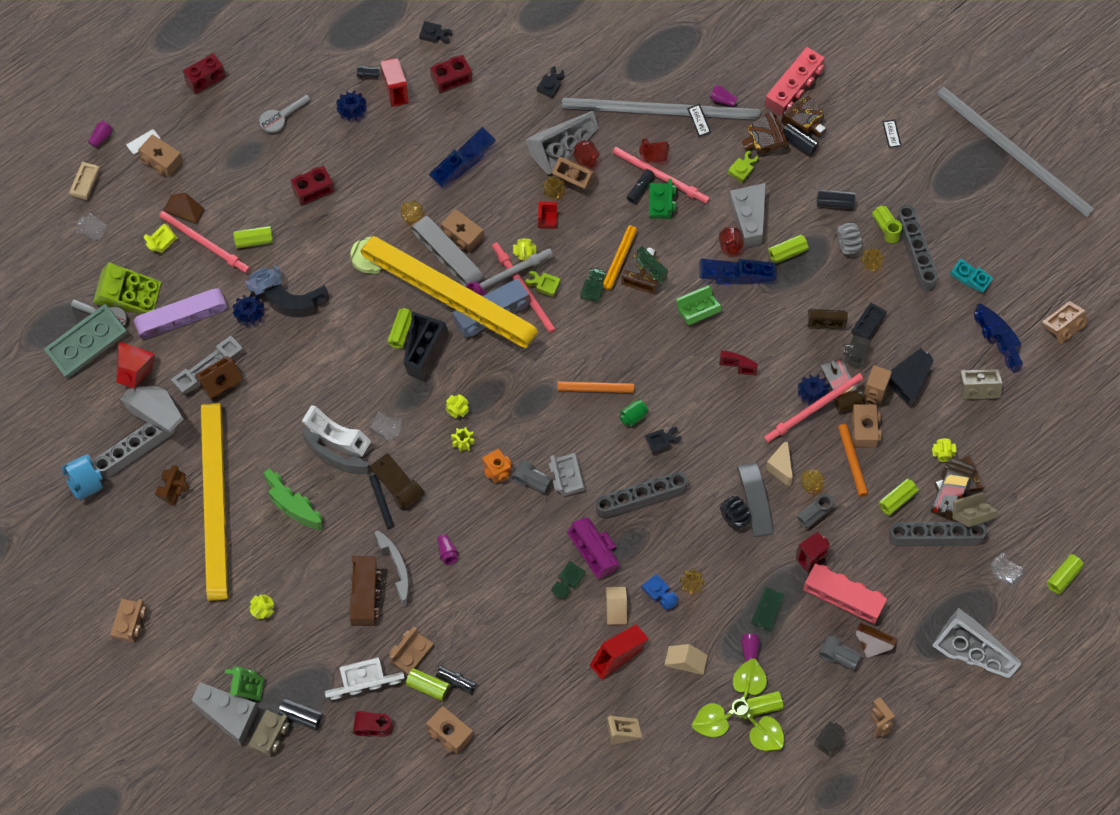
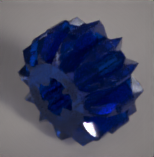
(351, 105)
(248, 309)
(815, 384)

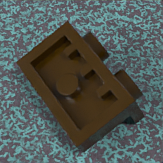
(827, 318)

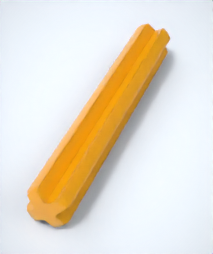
(619, 257)

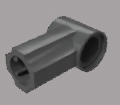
(528, 475)
(814, 511)
(835, 651)

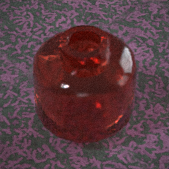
(586, 153)
(731, 240)

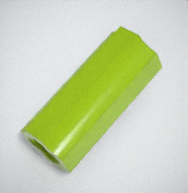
(253, 237)
(788, 249)
(400, 328)
(898, 497)
(1065, 574)
(427, 684)
(764, 704)

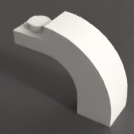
(335, 436)

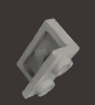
(567, 474)

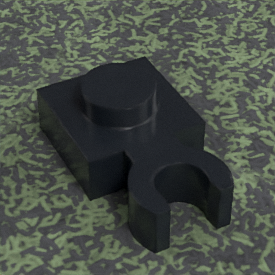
(432, 32)
(550, 84)
(660, 441)

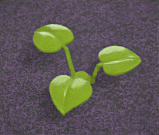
(712, 719)

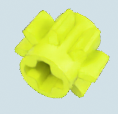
(524, 248)
(457, 406)
(468, 439)
(944, 449)
(261, 606)

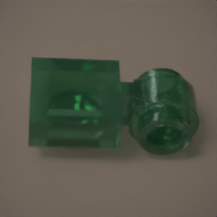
(593, 288)
(569, 576)

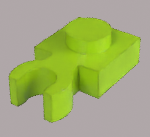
(743, 168)
(545, 284)

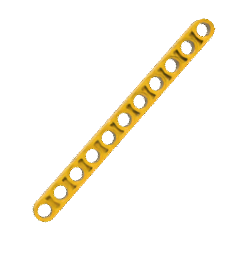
(449, 292)
(214, 502)

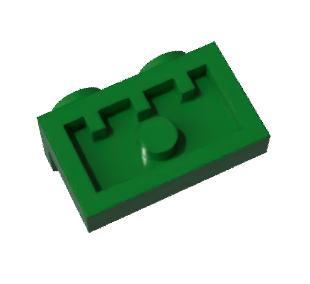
(661, 201)

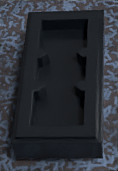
(869, 321)

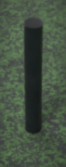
(381, 501)

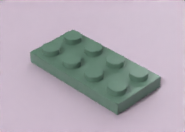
(85, 341)

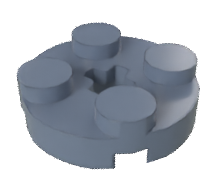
(263, 279)

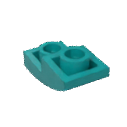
(971, 277)

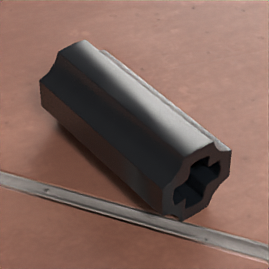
(800, 139)
(835, 199)
(300, 714)

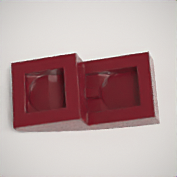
(745, 365)

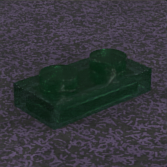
(654, 267)
(767, 608)

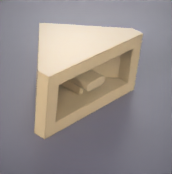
(780, 464)
(616, 606)
(686, 658)
(623, 729)

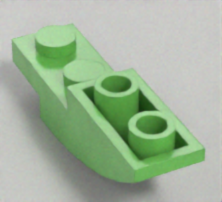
(292, 505)

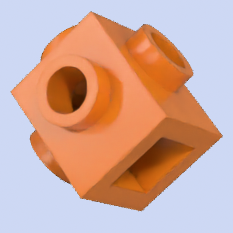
(496, 466)

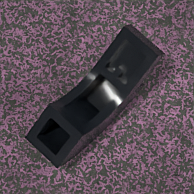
(295, 305)

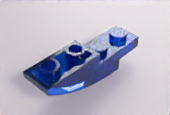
(462, 160)
(738, 272)
(998, 331)

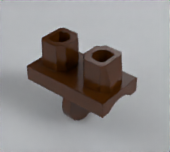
(174, 485)

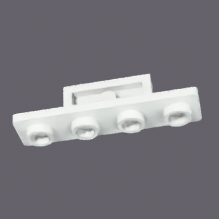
(363, 675)

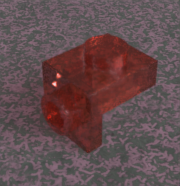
(654, 151)

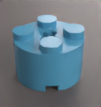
(82, 477)

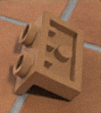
(1066, 321)
(128, 620)
(410, 651)
(882, 718)

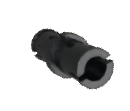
(456, 679)

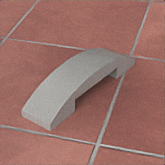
(186, 379)
(387, 547)

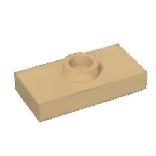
(84, 181)

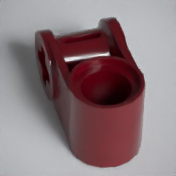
(369, 724)

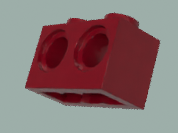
(204, 73)
(453, 77)
(314, 189)
(812, 551)

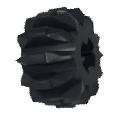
(735, 512)

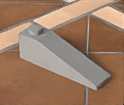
(559, 140)
(152, 406)
(969, 641)

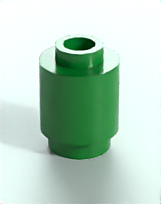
(633, 413)

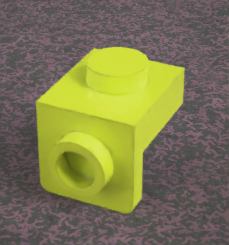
(160, 239)

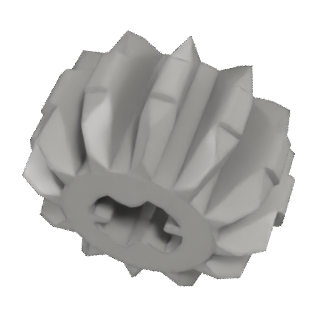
(849, 238)

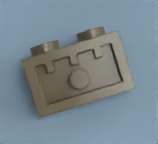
(981, 384)
(973, 510)
(269, 733)

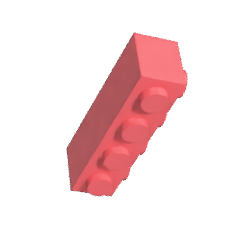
(794, 81)
(845, 594)

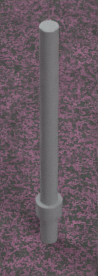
(533, 260)

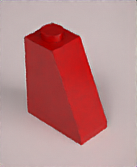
(394, 82)
(132, 364)
(618, 651)

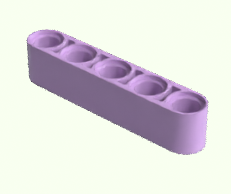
(180, 313)

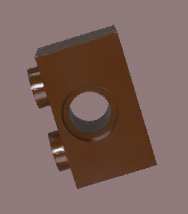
(208, 377)

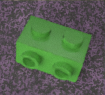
(697, 305)

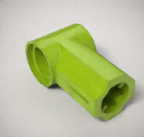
(887, 224)

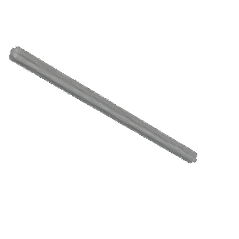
(658, 108)
(1016, 152)

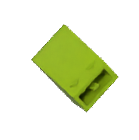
(126, 290)

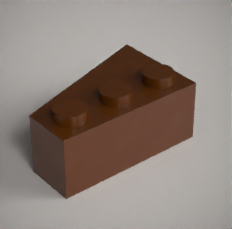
(364, 591)

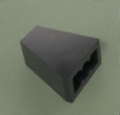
(910, 376)

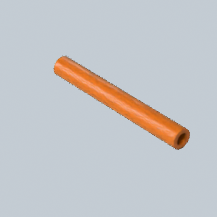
(596, 387)
(853, 460)

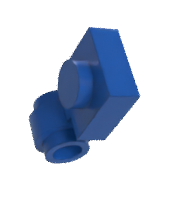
(656, 589)

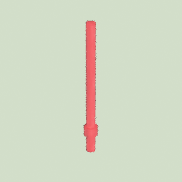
(691, 191)
(504, 259)
(232, 260)
(782, 428)

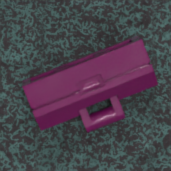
(594, 547)

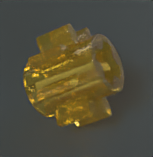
(553, 187)
(411, 211)
(872, 263)
(812, 480)
(697, 581)

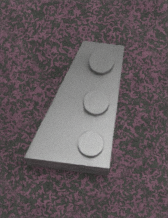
(748, 212)
(225, 710)

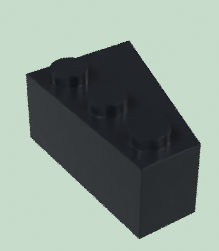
(424, 344)

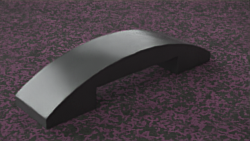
(353, 465)
(756, 499)

